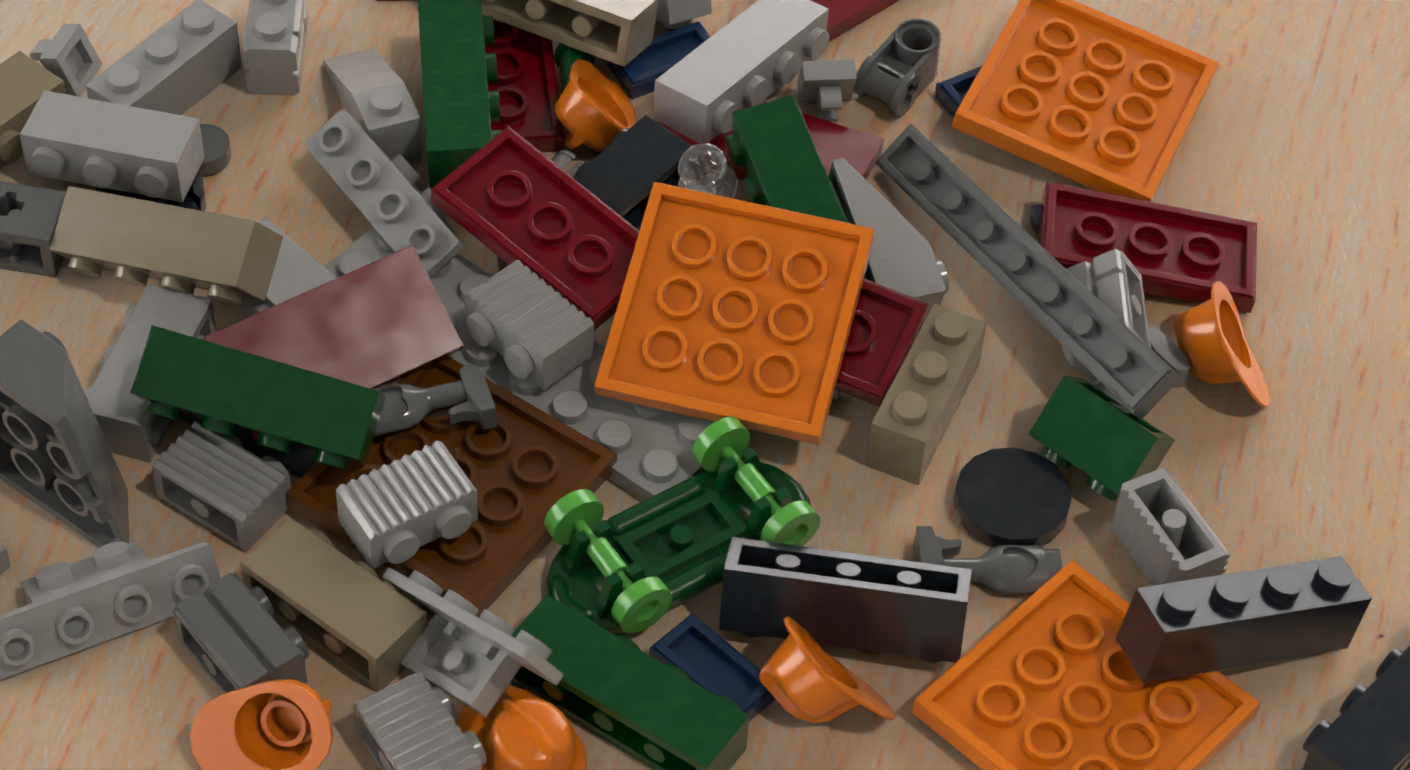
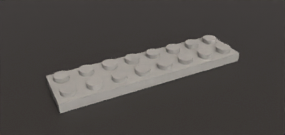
(649, 442)

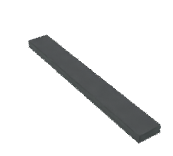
(1029, 272)

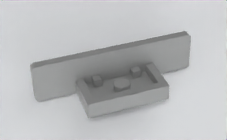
(384, 191)
(98, 601)
(467, 653)

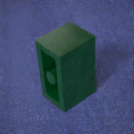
(1098, 436)

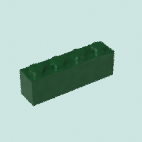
(456, 82)
(781, 160)
(257, 395)
(630, 696)

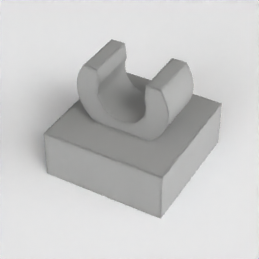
(69, 57)
(827, 85)

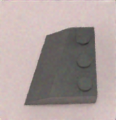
(53, 440)

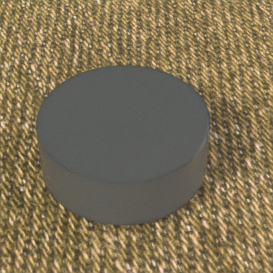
(216, 149)

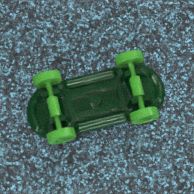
(677, 541)

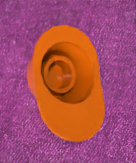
(593, 108)
(1217, 346)
(814, 683)
(263, 728)
(525, 734)

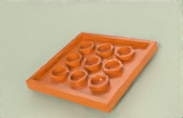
(1086, 96)
(735, 312)
(1064, 696)

